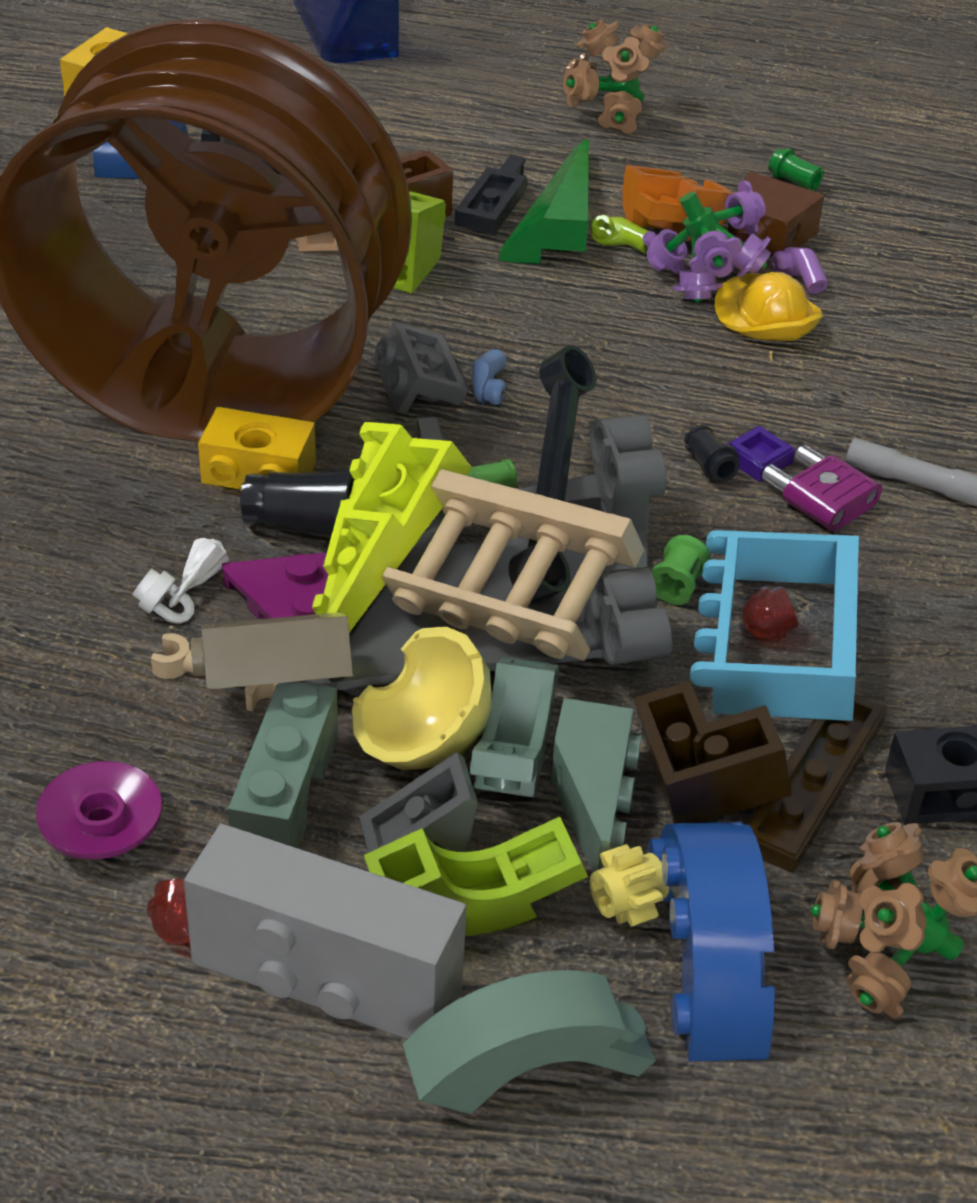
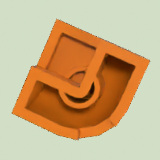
(654, 195)

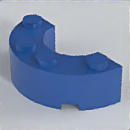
(724, 929)

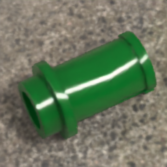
(788, 166)

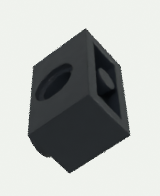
(934, 774)

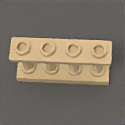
(512, 514)

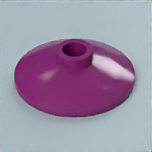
(99, 810)

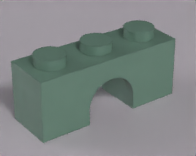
(287, 752)

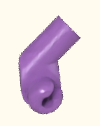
(801, 263)

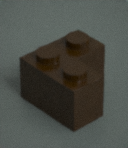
(714, 764)

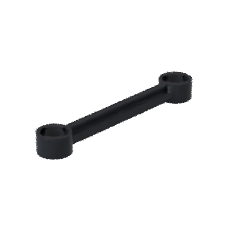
(566, 378)

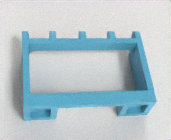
(783, 689)

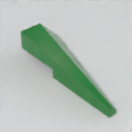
(558, 215)

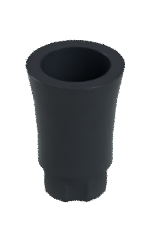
(295, 499)

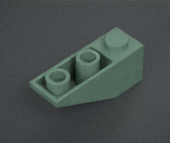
(589, 770)

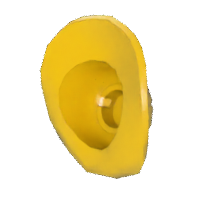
(766, 307)

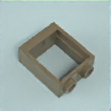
(273, 650)

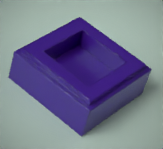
(760, 449)

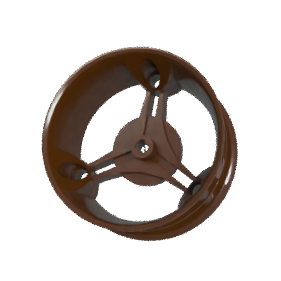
(215, 214)

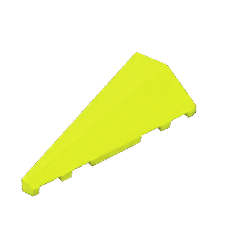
(384, 514)

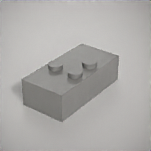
(324, 932)

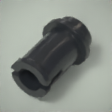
(717, 459)

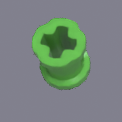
(680, 568)

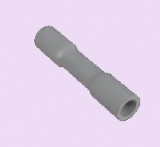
(892, 464)

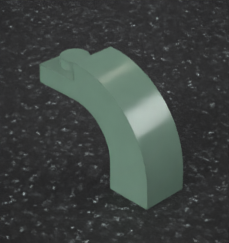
(519, 1026)

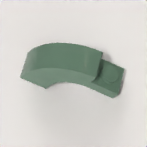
(517, 728)

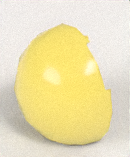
(432, 706)

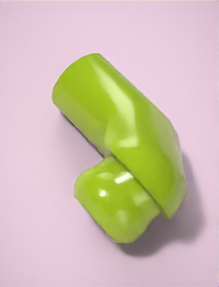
(618, 231)

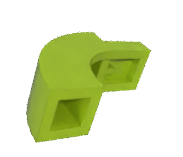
(491, 882)

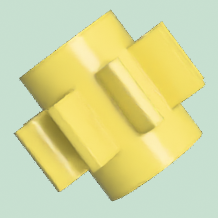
(628, 885)

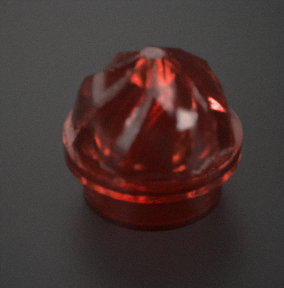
(769, 614)
(169, 911)

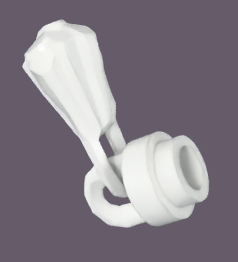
(202, 563)

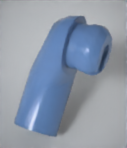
(483, 372)

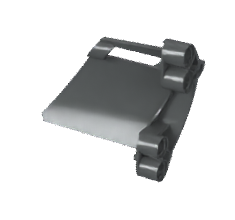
(621, 612)

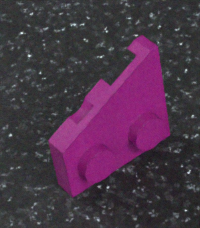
(278, 584)

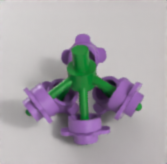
(713, 247)

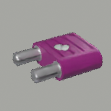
(827, 490)

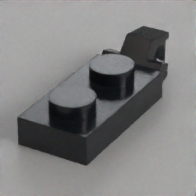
(493, 197)

